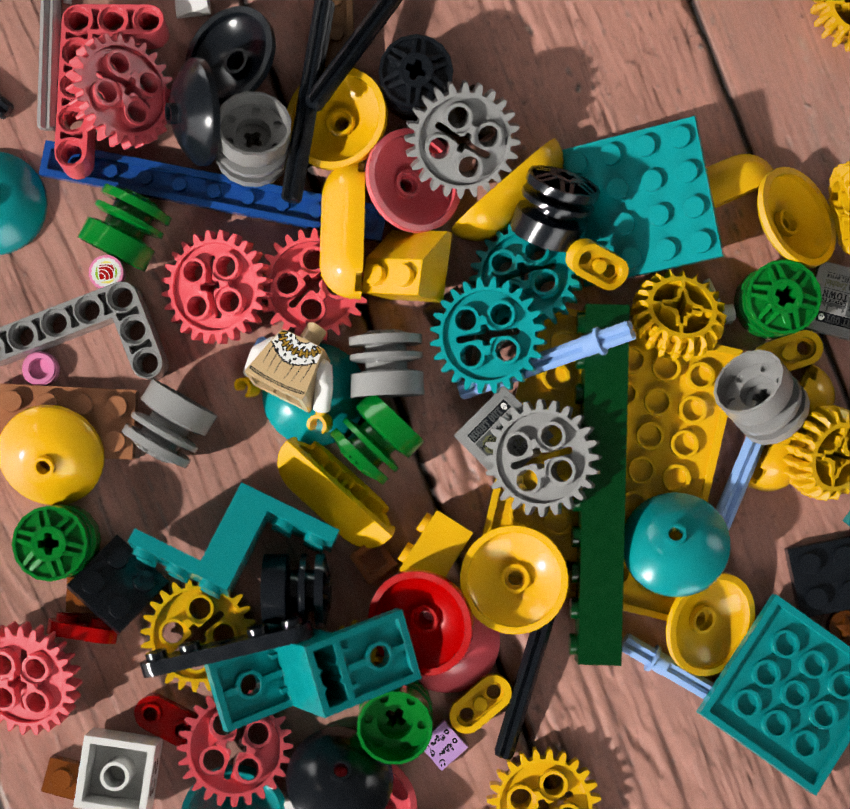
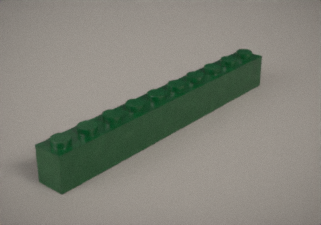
(602, 513)

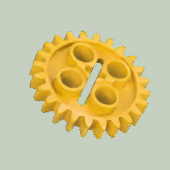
(178, 609)
(530, 775)

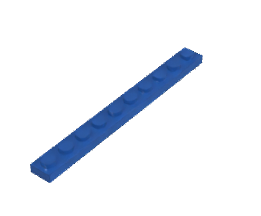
(202, 190)

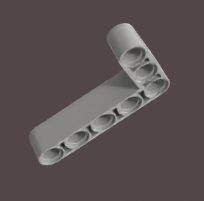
(78, 325)

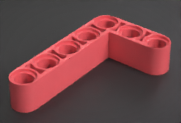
(99, 20)

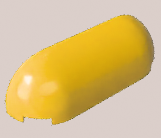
(736, 177)
(498, 206)
(343, 230)
(770, 468)
(334, 493)

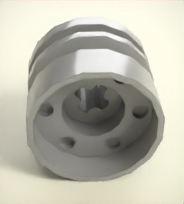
(253, 139)
(386, 364)
(761, 397)
(168, 424)

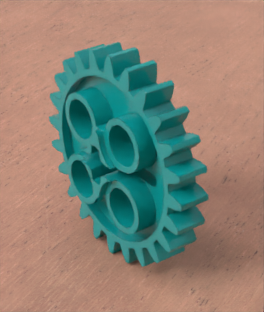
(519, 252)
(492, 367)

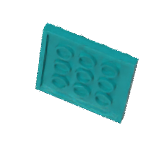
(652, 197)
(786, 694)

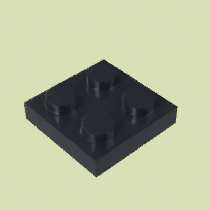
(820, 576)
(117, 585)

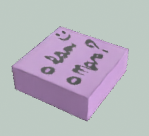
(445, 745)

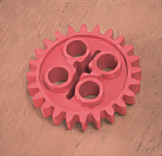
(120, 90)
(291, 262)
(188, 292)
(29, 679)
(265, 756)

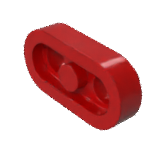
(67, 626)
(168, 717)

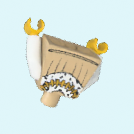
(293, 371)

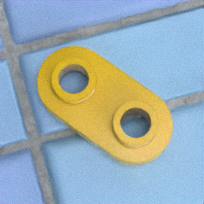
(591, 261)
(786, 349)
(482, 705)

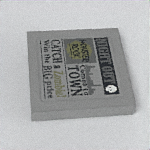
(834, 310)
(477, 429)

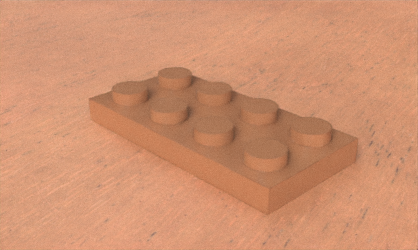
(103, 408)

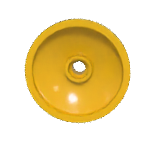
(356, 102)
(796, 217)
(62, 441)
(507, 605)
(710, 625)

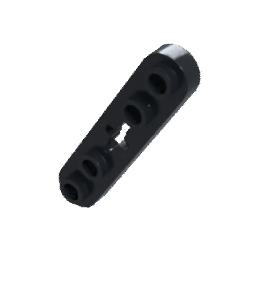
(256, 640)

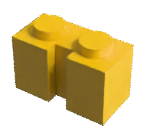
(437, 545)

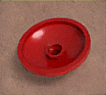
(436, 642)

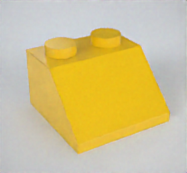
(409, 266)

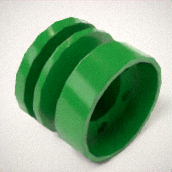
(125, 226)
(758, 305)
(376, 438)
(77, 538)
(396, 737)

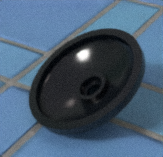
(237, 48)
(195, 111)
(316, 786)

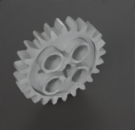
(480, 112)
(550, 489)

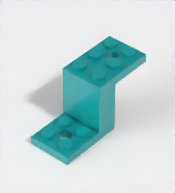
(234, 541)
(318, 673)

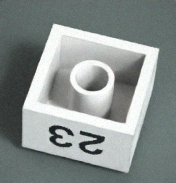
(117, 770)

